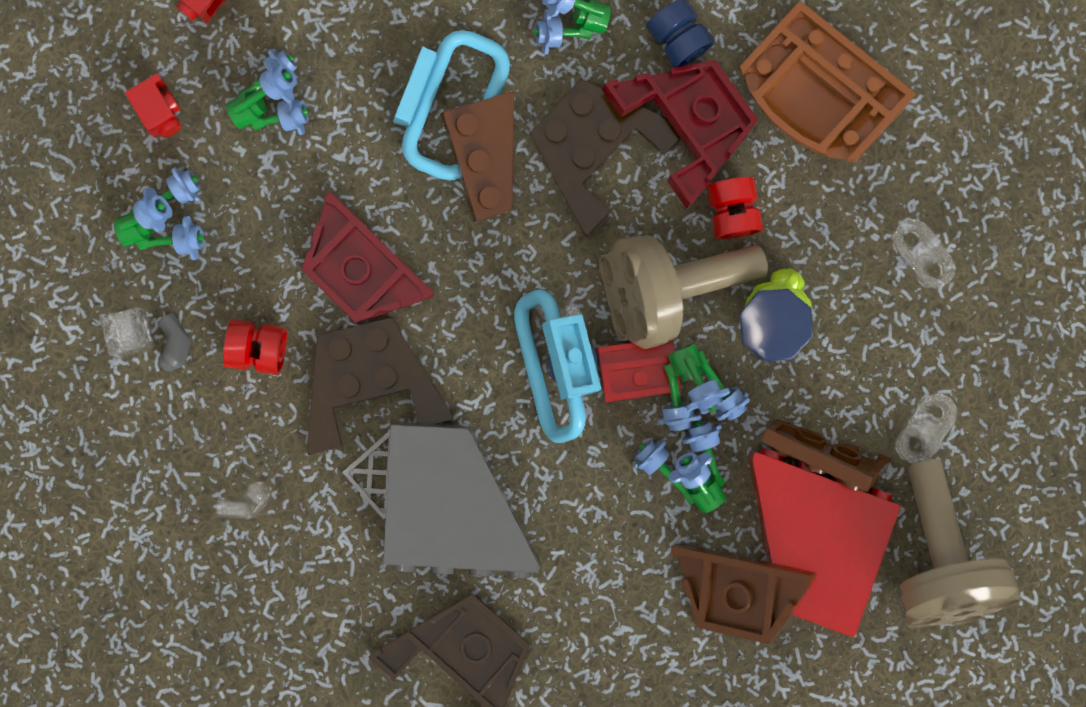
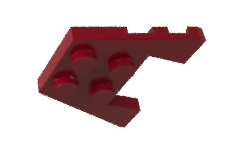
(701, 109)

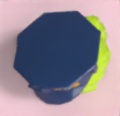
(777, 317)

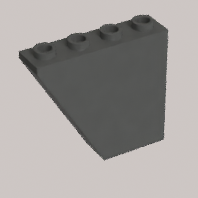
(449, 506)

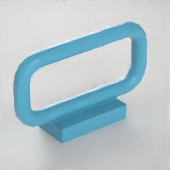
(423, 88)
(570, 360)

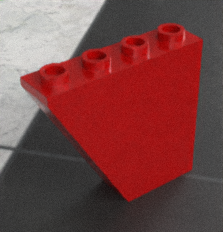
(823, 530)

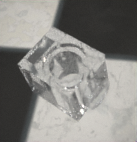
(127, 332)

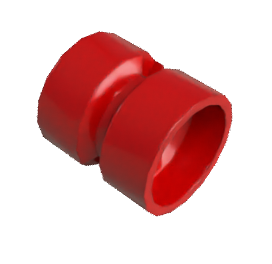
(732, 195)
(241, 347)

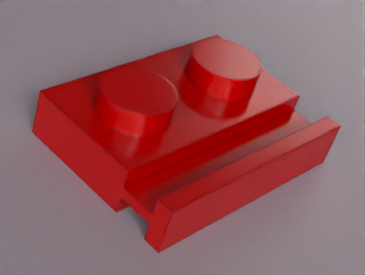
(634, 372)

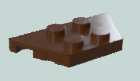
(740, 593)

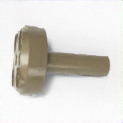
(648, 290)
(956, 588)

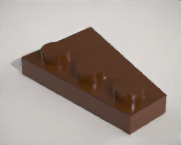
(483, 153)
(838, 460)

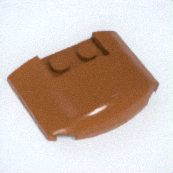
(822, 87)

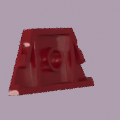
(358, 267)

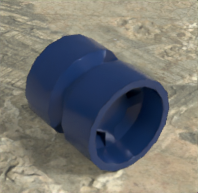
(677, 29)

